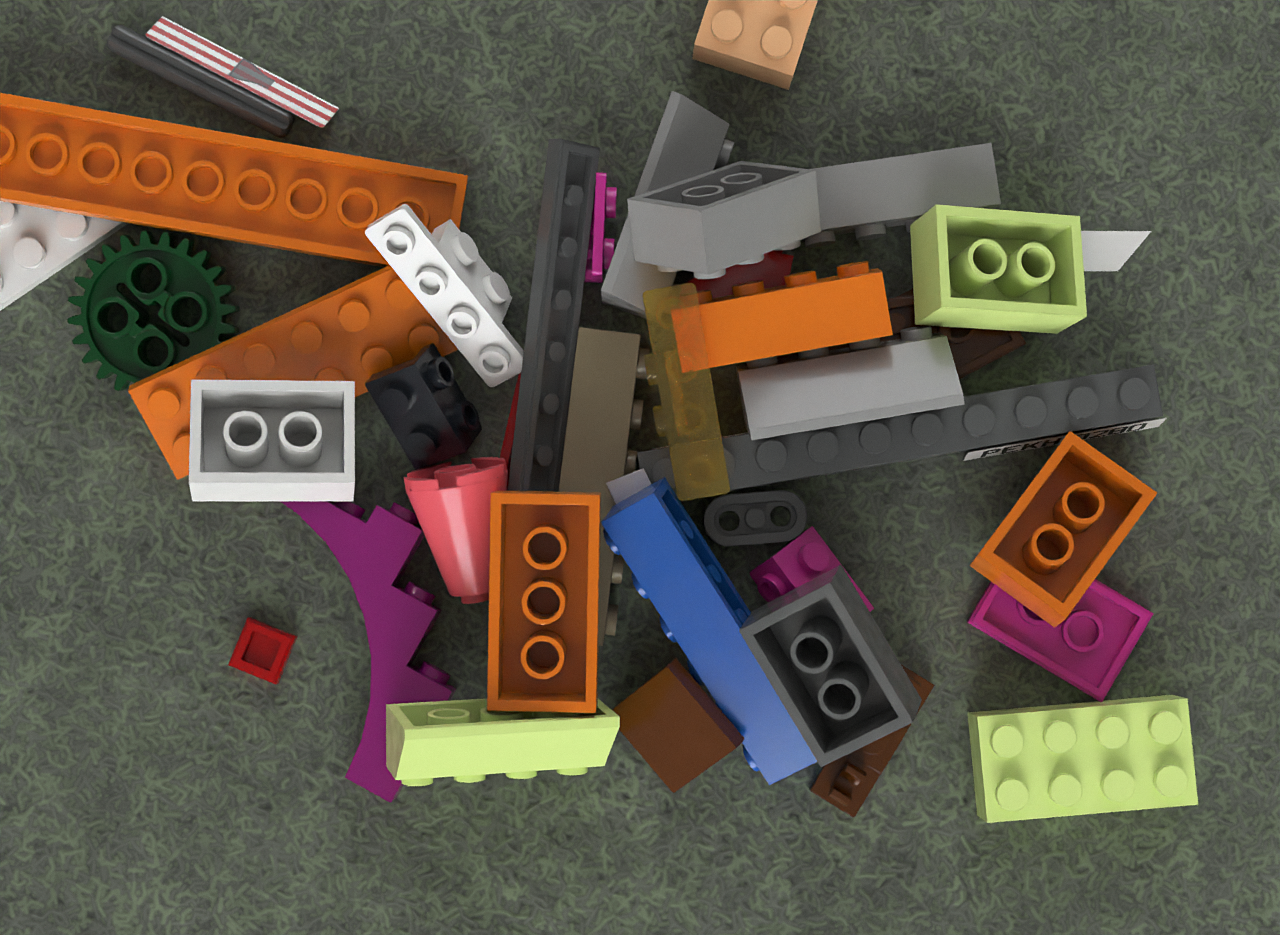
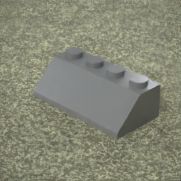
(685, 146)
(849, 384)

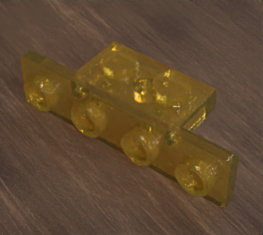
(686, 391)

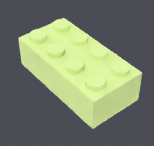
(1082, 758)

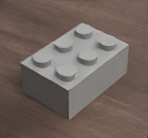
(724, 218)

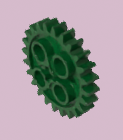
(182, 278)

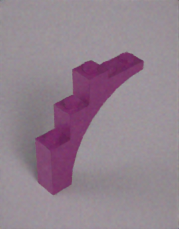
(395, 619)

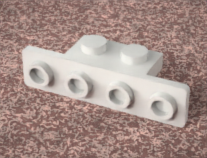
(453, 288)

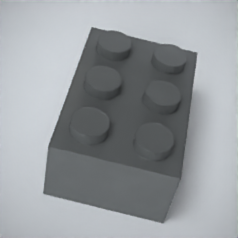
(831, 666)

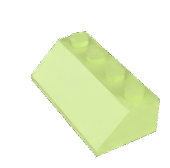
(470, 742)

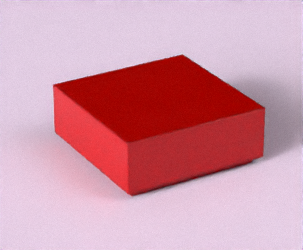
(262, 650)

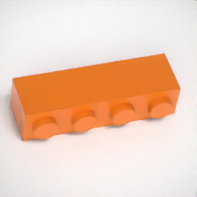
(795, 316)

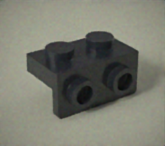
(425, 408)

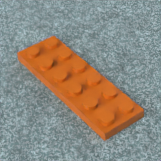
(328, 339)

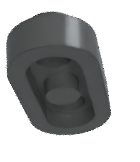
(754, 518)

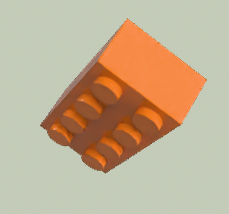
(544, 601)

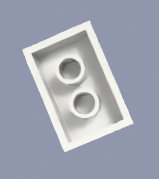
(272, 440)

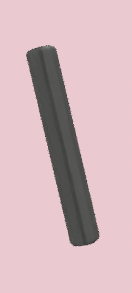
(200, 81)

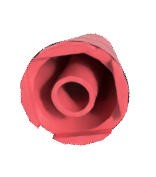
(455, 519)

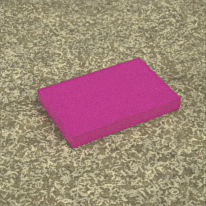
(1082, 649)

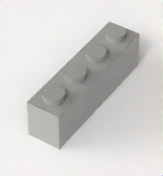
(900, 189)

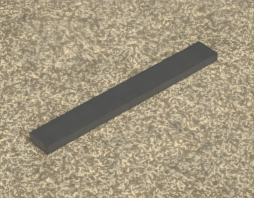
(553, 316)

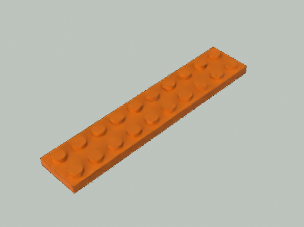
(211, 180)

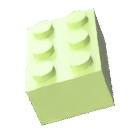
(997, 269)

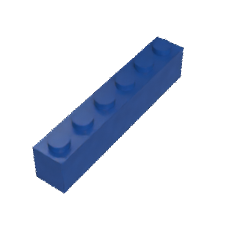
(704, 616)

